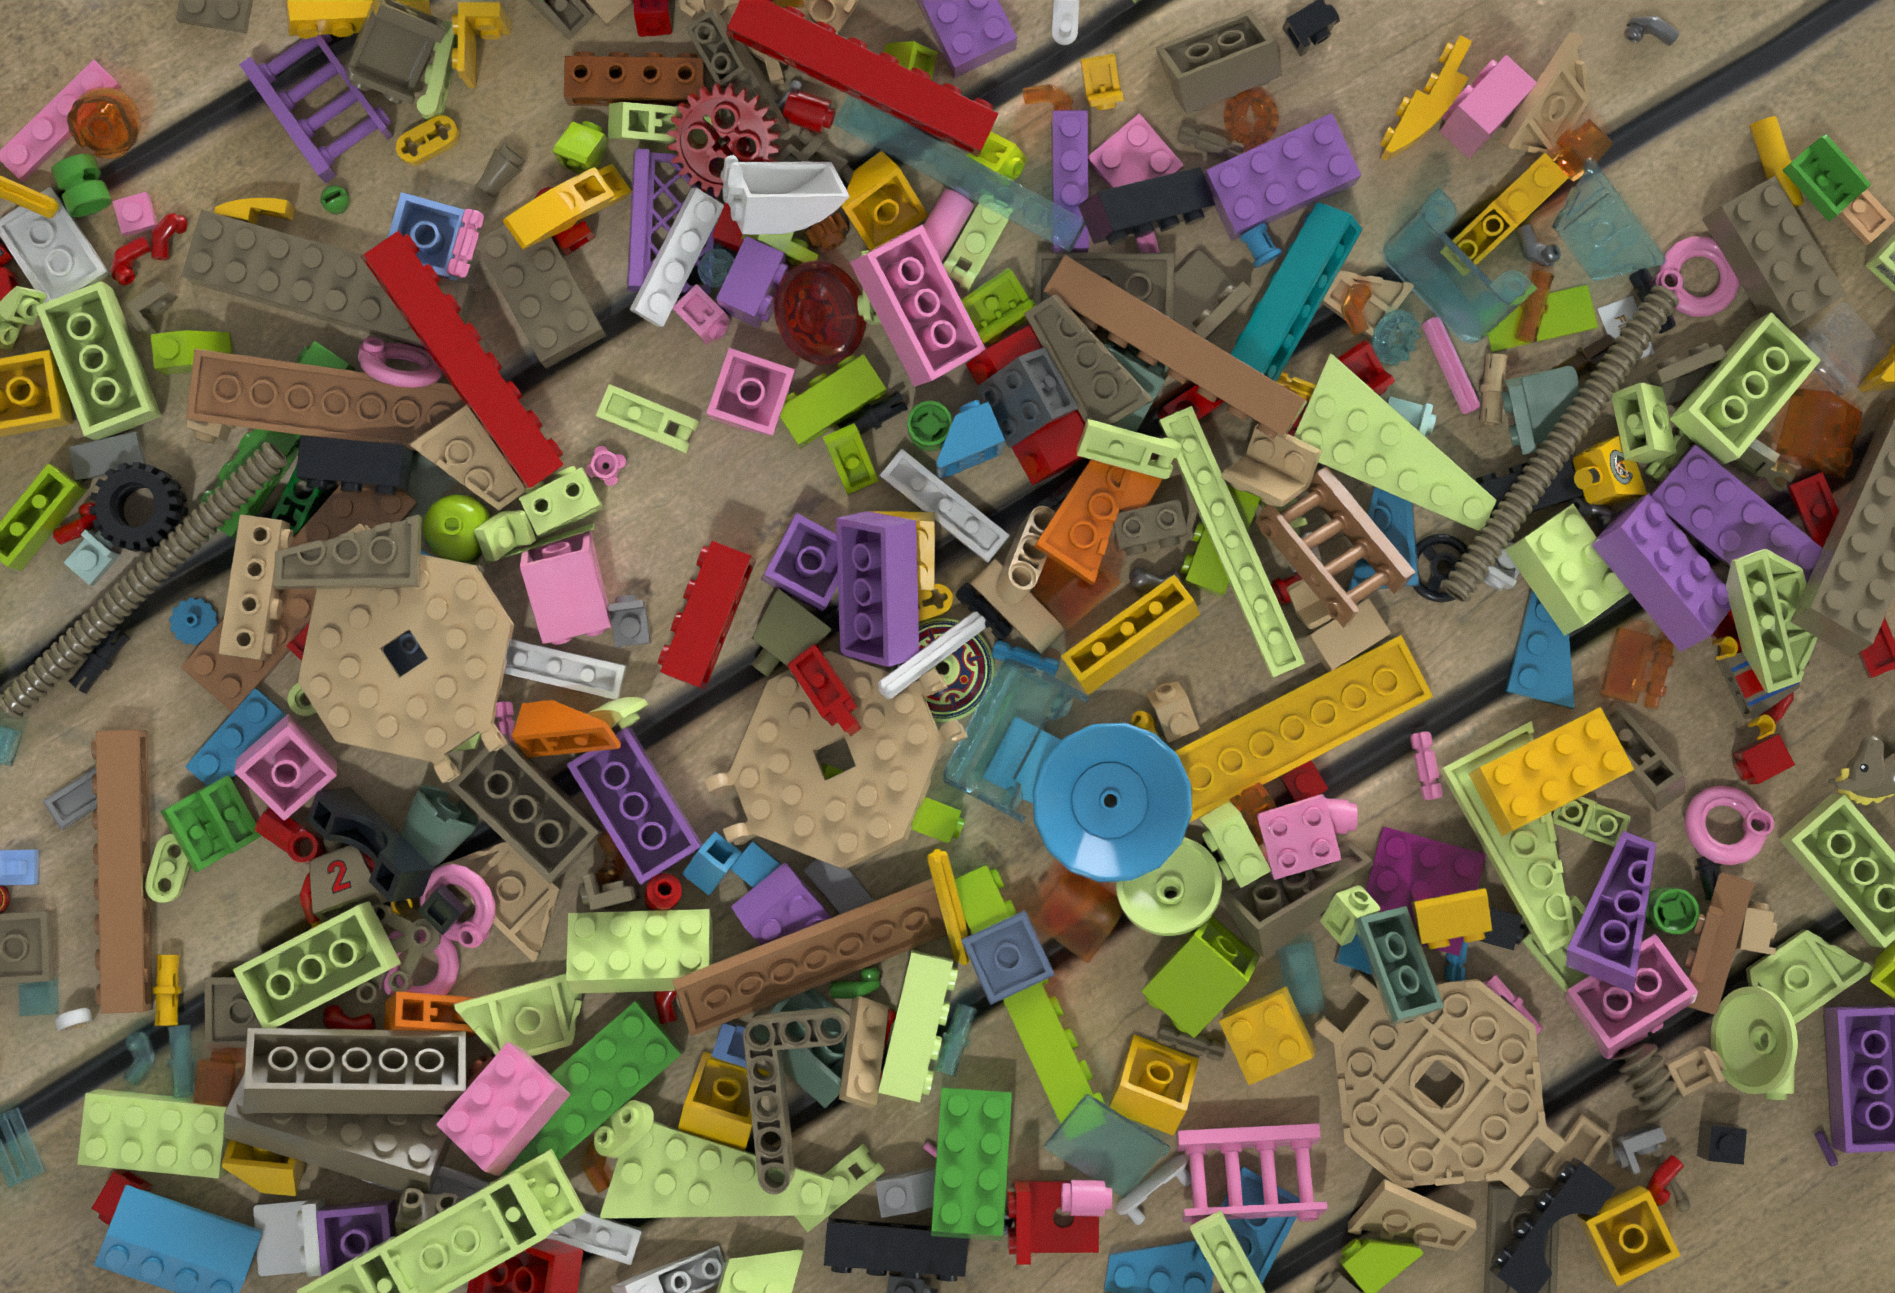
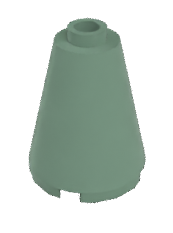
(436, 824)

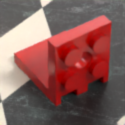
(1034, 1228)

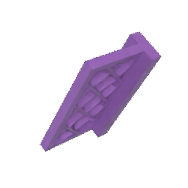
(642, 212)

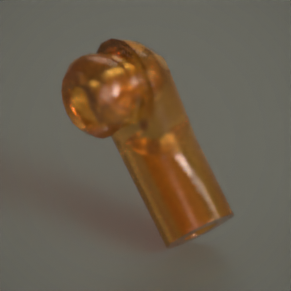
(1048, 93)
(1353, 306)
(593, 1167)

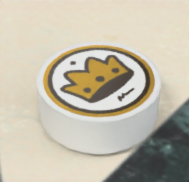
(73, 1019)

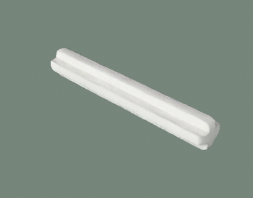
(931, 655)

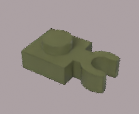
(1762, 461)

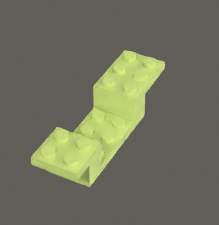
(465, 1237)

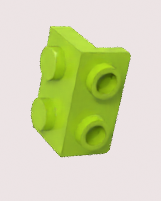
(997, 306)

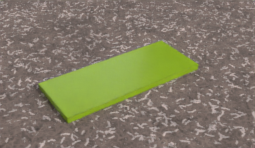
(1568, 313)

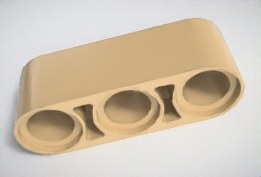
(1018, 564)
(1027, 617)

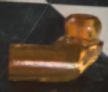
(614, 862)

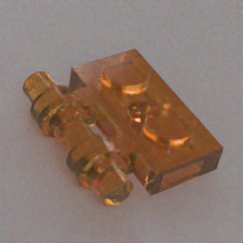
(1628, 664)

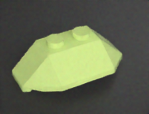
(1763, 599)

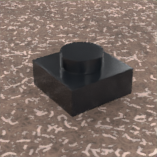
(442, 909)

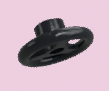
(1425, 547)

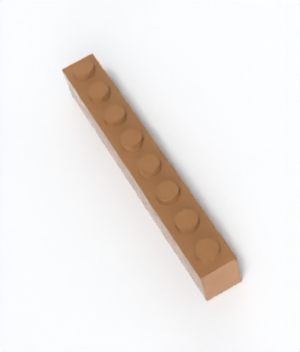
(1176, 347)
(122, 871)

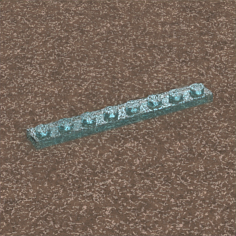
(960, 173)

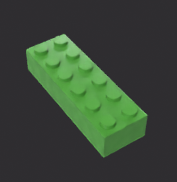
(603, 1079)

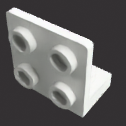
(288, 1237)

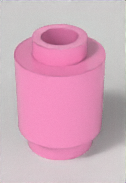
(1342, 815)
(1086, 1198)

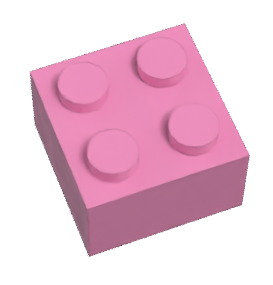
(286, 767)

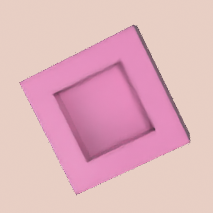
(135, 214)

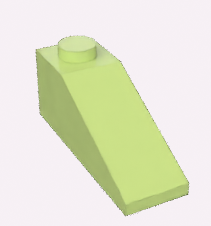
(647, 123)

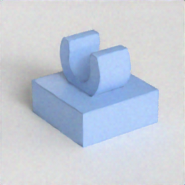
(19, 867)

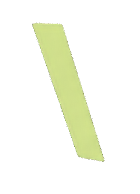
(545, 541)

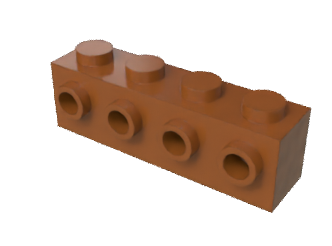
(621, 78)

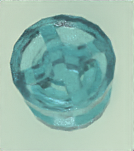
(720, 263)

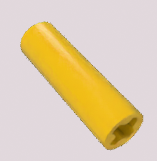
(1775, 156)

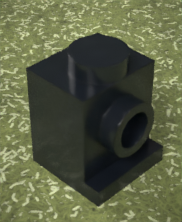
(1310, 25)

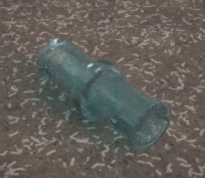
(956, 1039)
(181, 1060)

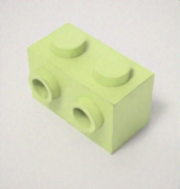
(561, 501)
(1235, 845)

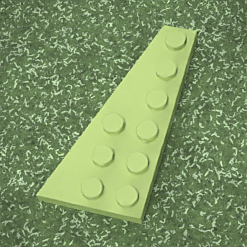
(1381, 448)

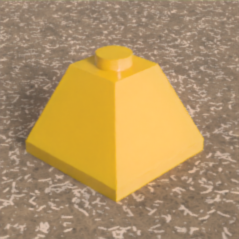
(881, 202)
(263, 1169)

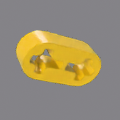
(423, 133)
(931, 611)

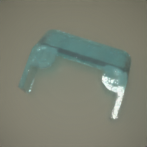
(1004, 733)

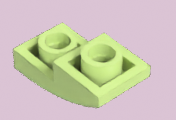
(15, 310)
(620, 711)
(1592, 820)

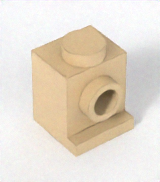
(1758, 929)

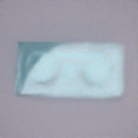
(1301, 977)

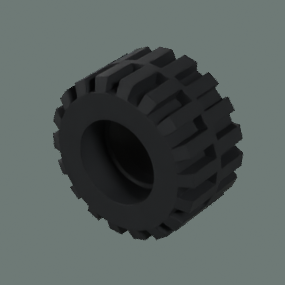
(112, 498)

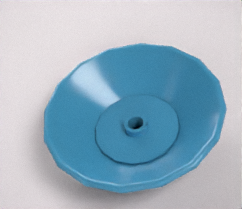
(1149, 807)

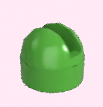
(336, 205)

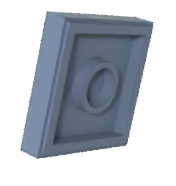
(1007, 957)

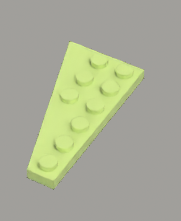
(1522, 858)
(696, 1177)

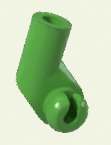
(853, 989)

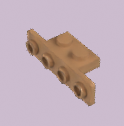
(1718, 940)

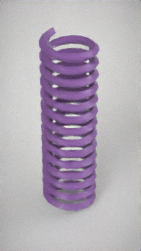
(1827, 1147)

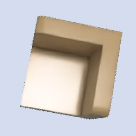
(1307, 605)

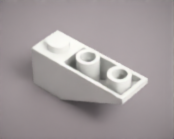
(684, 1275)

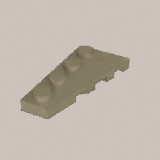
(1091, 373)
(365, 559)

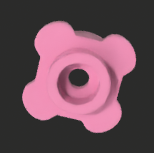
(603, 456)

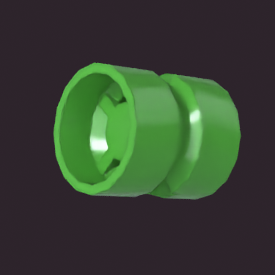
(79, 180)
(929, 425)
(1671, 910)

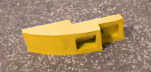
(1424, 111)
(566, 205)
(1510, 209)

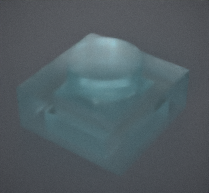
(38, 998)

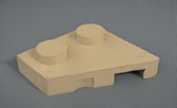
(1384, 299)

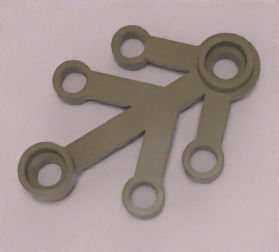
(407, 942)

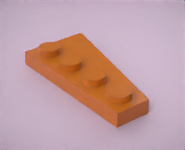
(1084, 520)

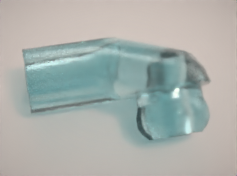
(143, 1056)

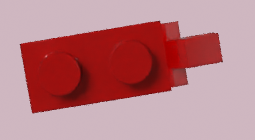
(825, 689)

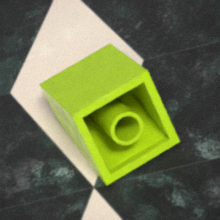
(1201, 976)

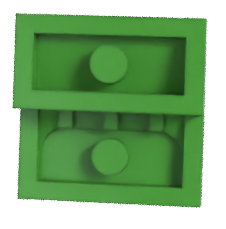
(211, 823)

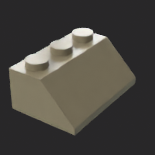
(1219, 61)

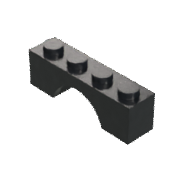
(348, 819)
(1574, 1192)

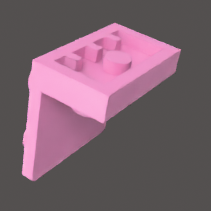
(1298, 837)

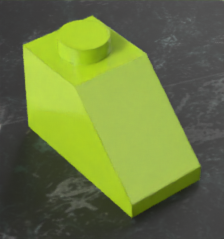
(581, 147)
(175, 350)
(938, 820)
(1377, 1261)

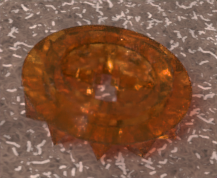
(1262, 107)

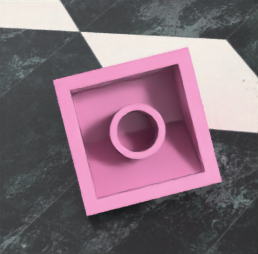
(750, 393)

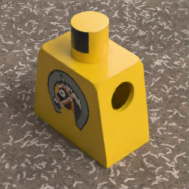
(1606, 475)

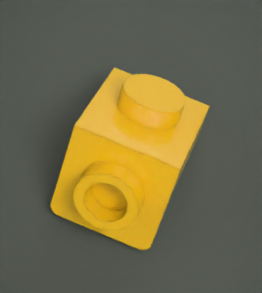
(1101, 81)

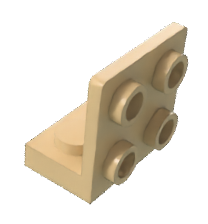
(1274, 468)

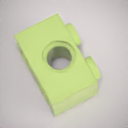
(1643, 423)

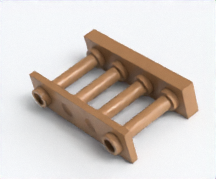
(1358, 528)

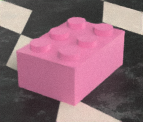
(1486, 105)
(1618, 1016)
(503, 1109)

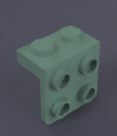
(1538, 404)

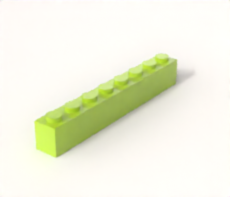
(1030, 1009)

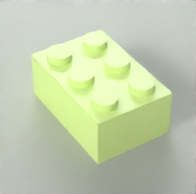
(1566, 570)

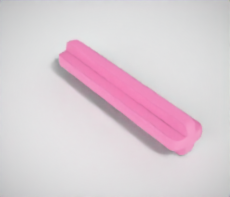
(1451, 365)

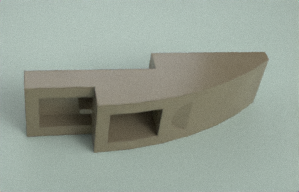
(733, 63)

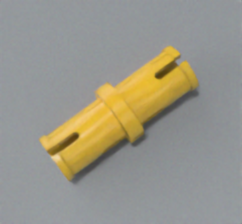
(167, 990)

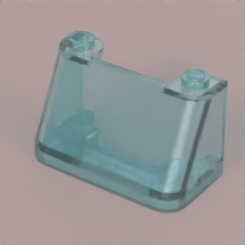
(1447, 276)

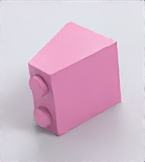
(566, 589)

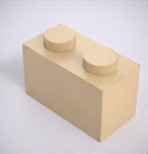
(1338, 644)

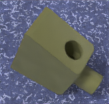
(786, 633)

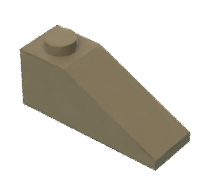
(1654, 772)

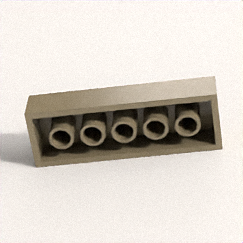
(353, 1071)
(378, 1148)

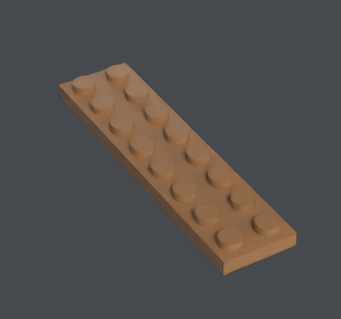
(312, 400)
(233, 678)
(810, 957)

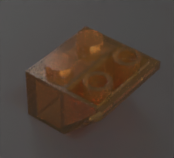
(1819, 432)
(1070, 596)
(1078, 914)

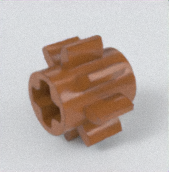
(828, 232)

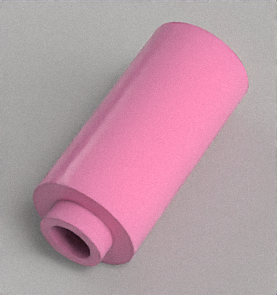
(947, 220)

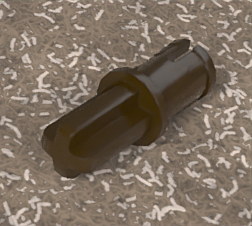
(1587, 358)

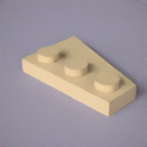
(470, 457)
(1404, 1213)

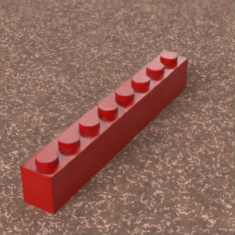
(863, 74)
(462, 359)

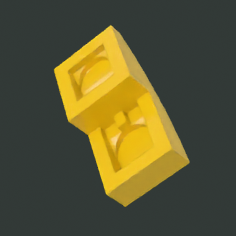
(250, 208)

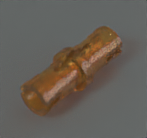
(1534, 307)

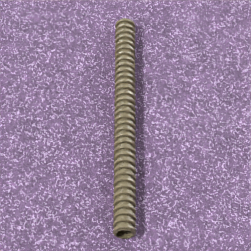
(1561, 442)
(142, 581)

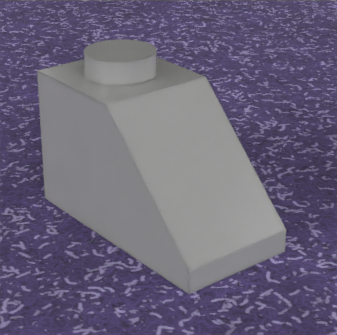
(905, 1192)

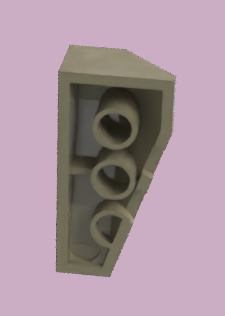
(1278, 910)

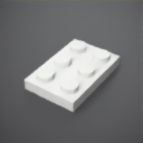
(51, 250)

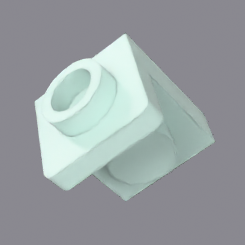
(1415, 414)
(92, 557)

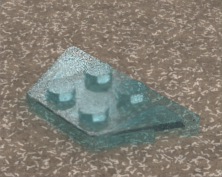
(1603, 229)

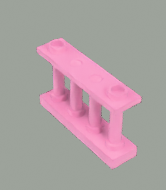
(1265, 1140)

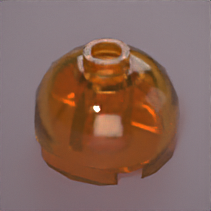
(105, 122)

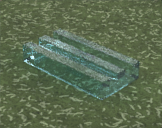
(27, 1146)

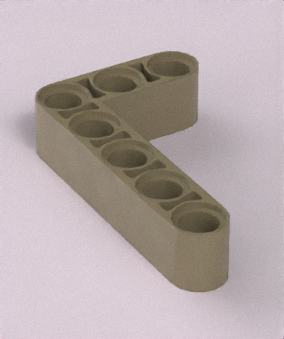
(775, 1085)

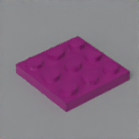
(1419, 869)

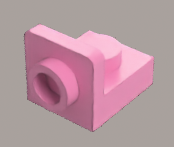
(702, 315)

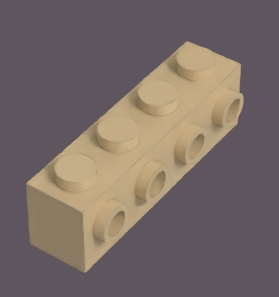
(251, 596)

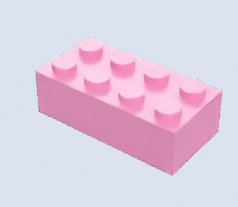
(918, 306)

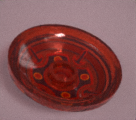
(830, 301)

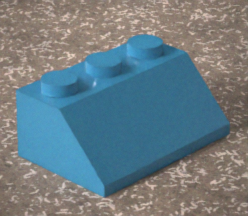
(971, 440)

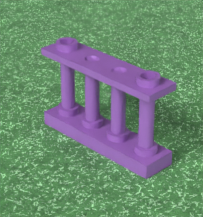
(303, 130)

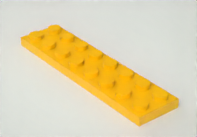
(1302, 724)

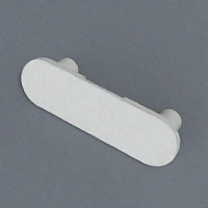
(1065, 21)
(1173, 1168)

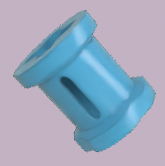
(1260, 245)

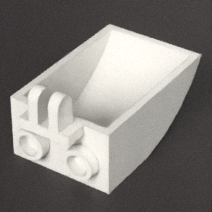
(780, 194)

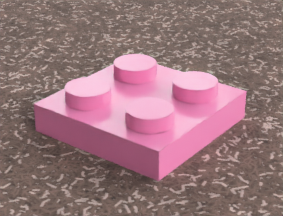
(1133, 155)

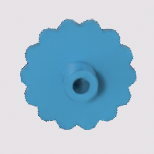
(193, 620)

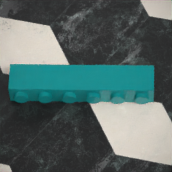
(1297, 290)

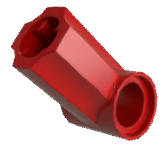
(288, 836)

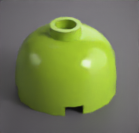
(451, 527)

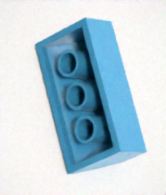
(176, 1245)

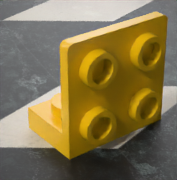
(474, 19)

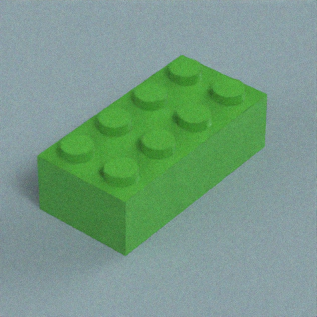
(971, 1164)

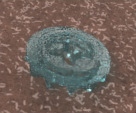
(1385, 336)

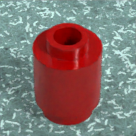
(809, 111)
(662, 882)

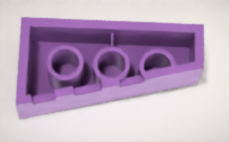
(1614, 922)

